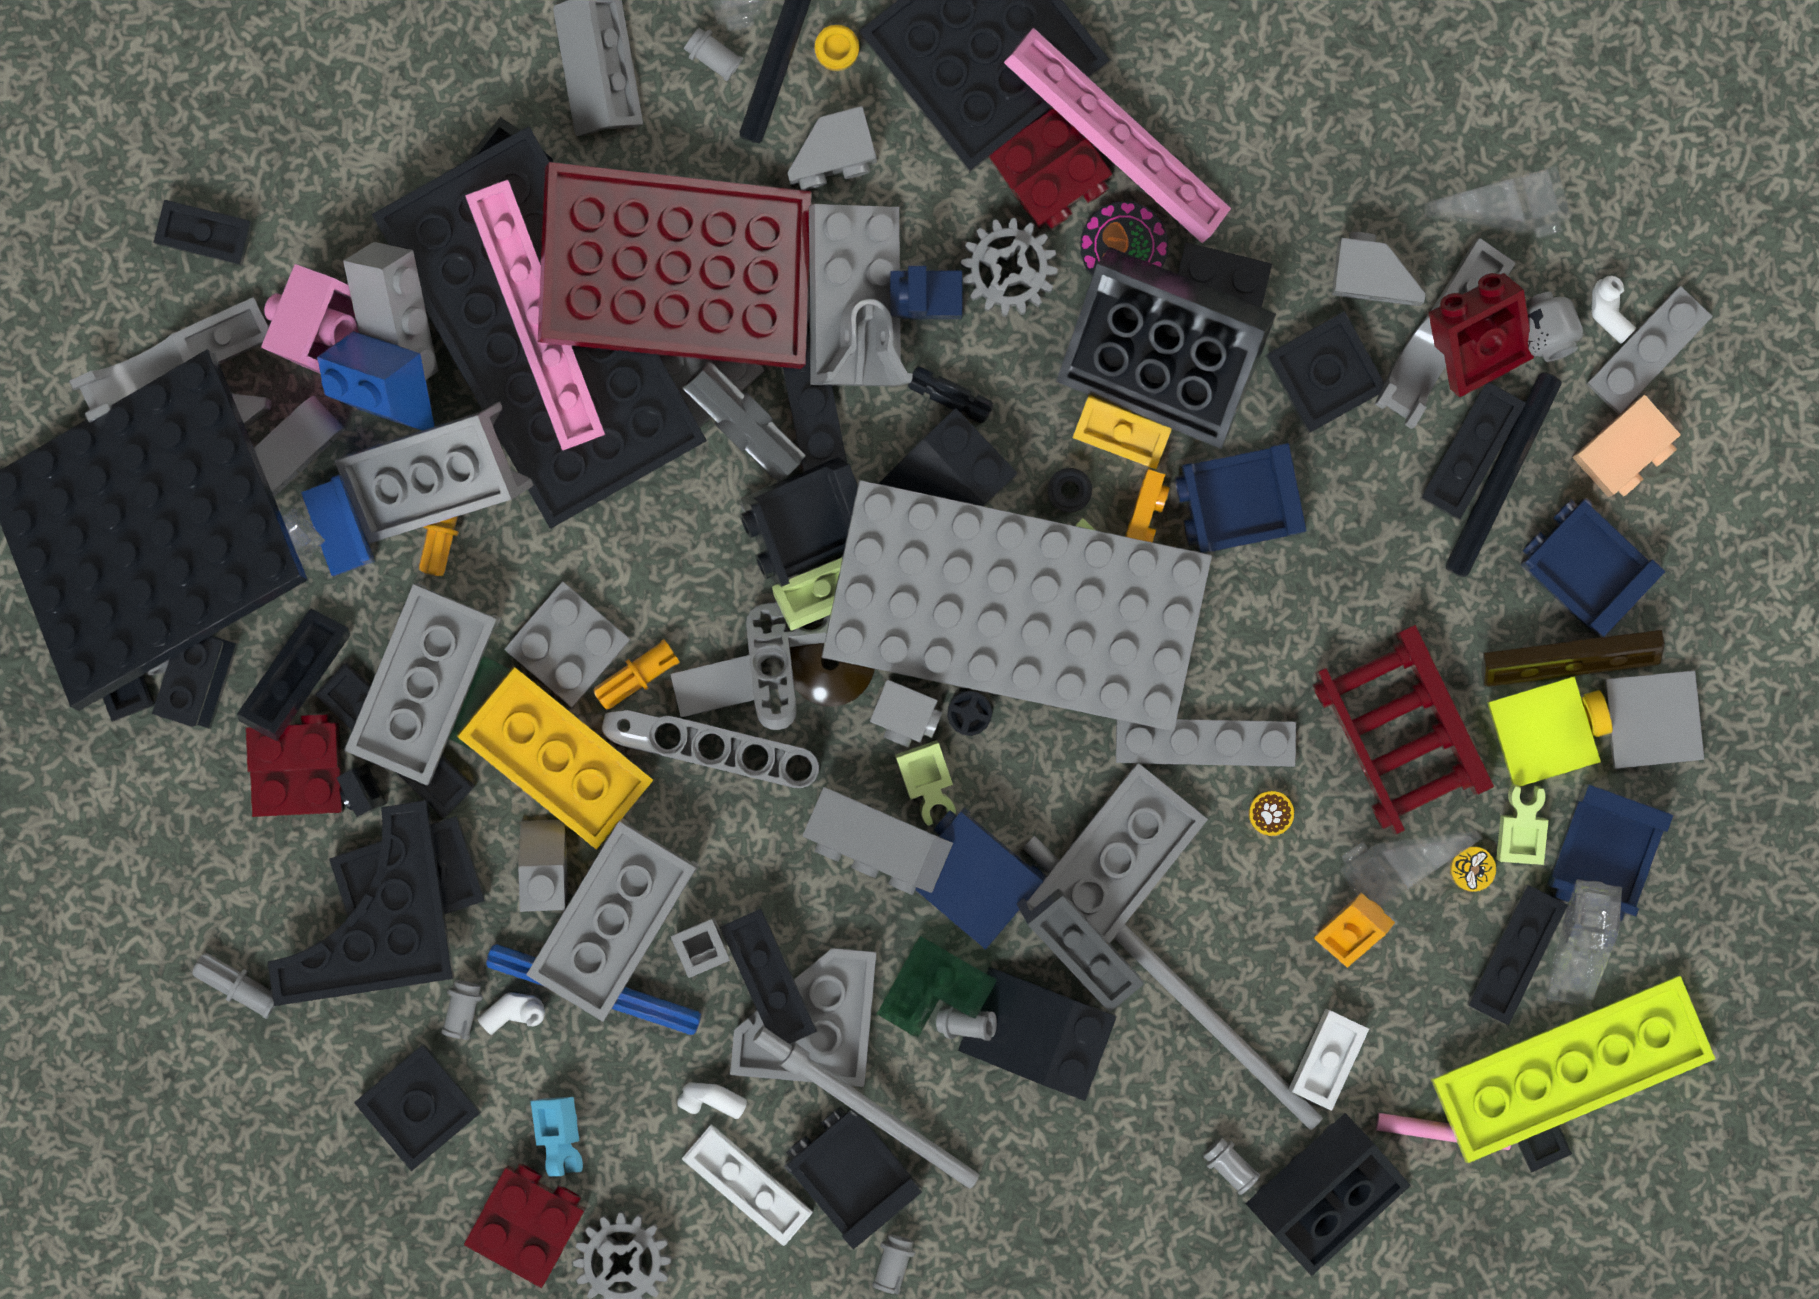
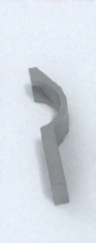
(224, 334)
(1419, 361)

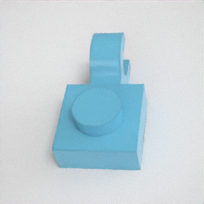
(556, 1129)

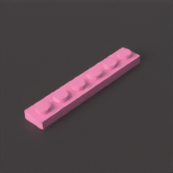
(1117, 135)
(519, 280)

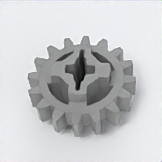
(990, 256)
(607, 1245)

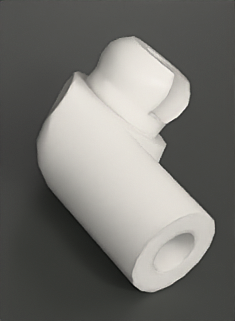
(1606, 308)
(512, 1007)

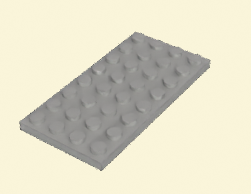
(1016, 605)

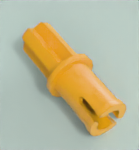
(437, 546)
(636, 675)

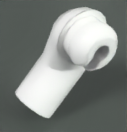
(713, 1095)

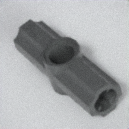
(743, 421)

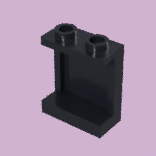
(801, 519)
(195, 682)
(852, 1175)

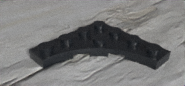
(393, 933)

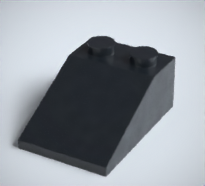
(953, 465)
(1043, 1035)

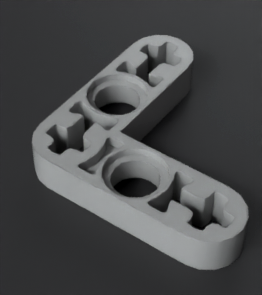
(776, 645)

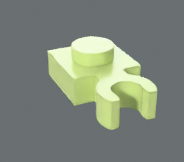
(925, 776)
(1523, 834)

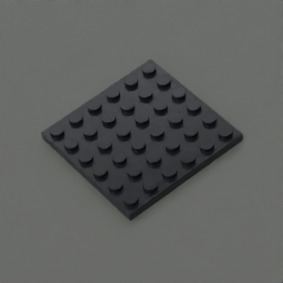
(145, 530)

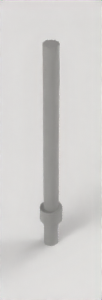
(797, 1060)

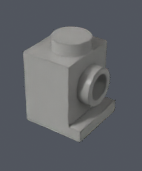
(701, 947)

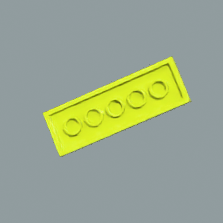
(1573, 1069)

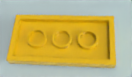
(554, 757)

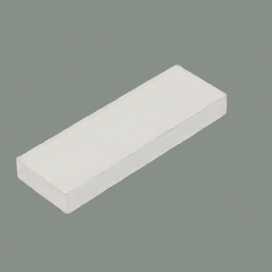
(747, 1185)

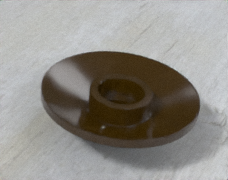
(822, 685)

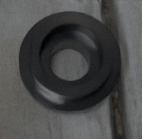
(1084, 490)

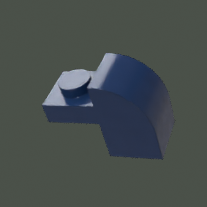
(925, 294)

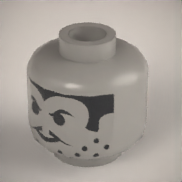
(1553, 326)

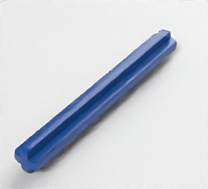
(629, 1001)

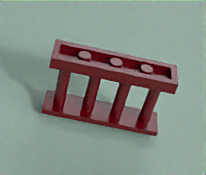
(1446, 733)

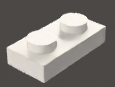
(1328, 1059)

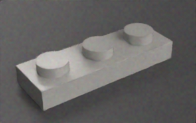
(1649, 350)

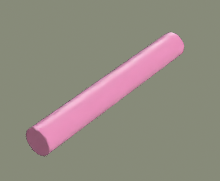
(1416, 1127)

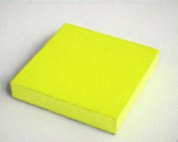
(1544, 732)

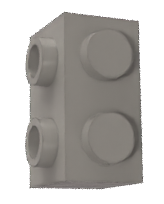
(905, 714)

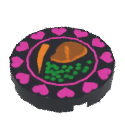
(1127, 229)

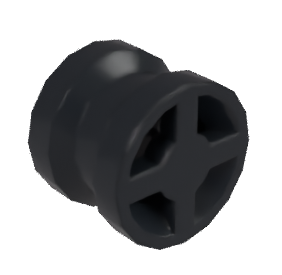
(973, 712)

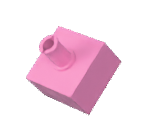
(308, 317)

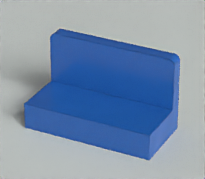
(338, 524)

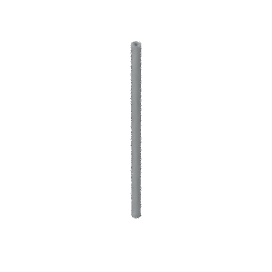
(1197, 1007)

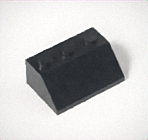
(1328, 1194)

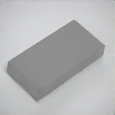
(713, 686)

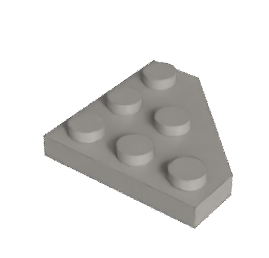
(840, 1004)

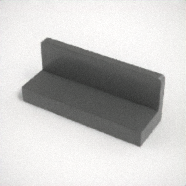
(1082, 949)

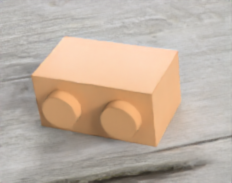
(1627, 447)

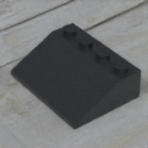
(1165, 347)

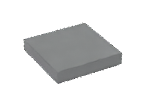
(1654, 719)

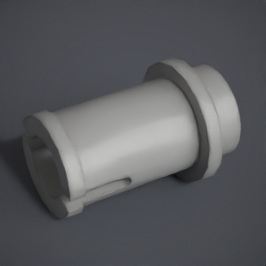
(712, 53)
(461, 1009)
(954, 1023)
(1231, 1165)
(893, 1263)

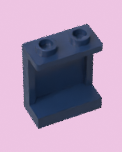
(1241, 499)
(1590, 567)
(1609, 843)
(979, 879)

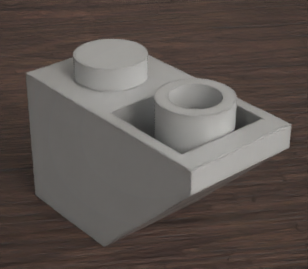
(834, 146)

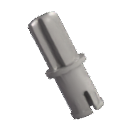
(234, 984)

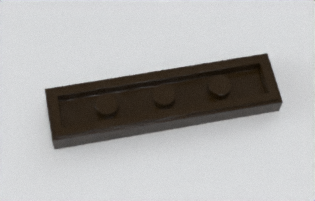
(1572, 658)

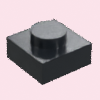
(360, 791)

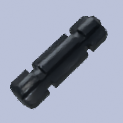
(950, 394)

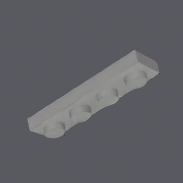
(1208, 743)

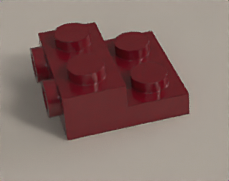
(1051, 169)
(1482, 332)
(297, 770)
(525, 1224)

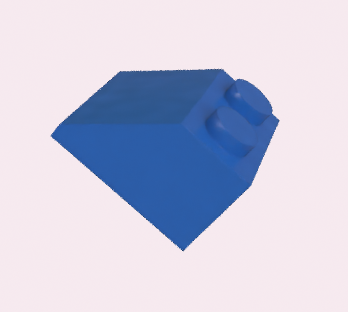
(377, 379)

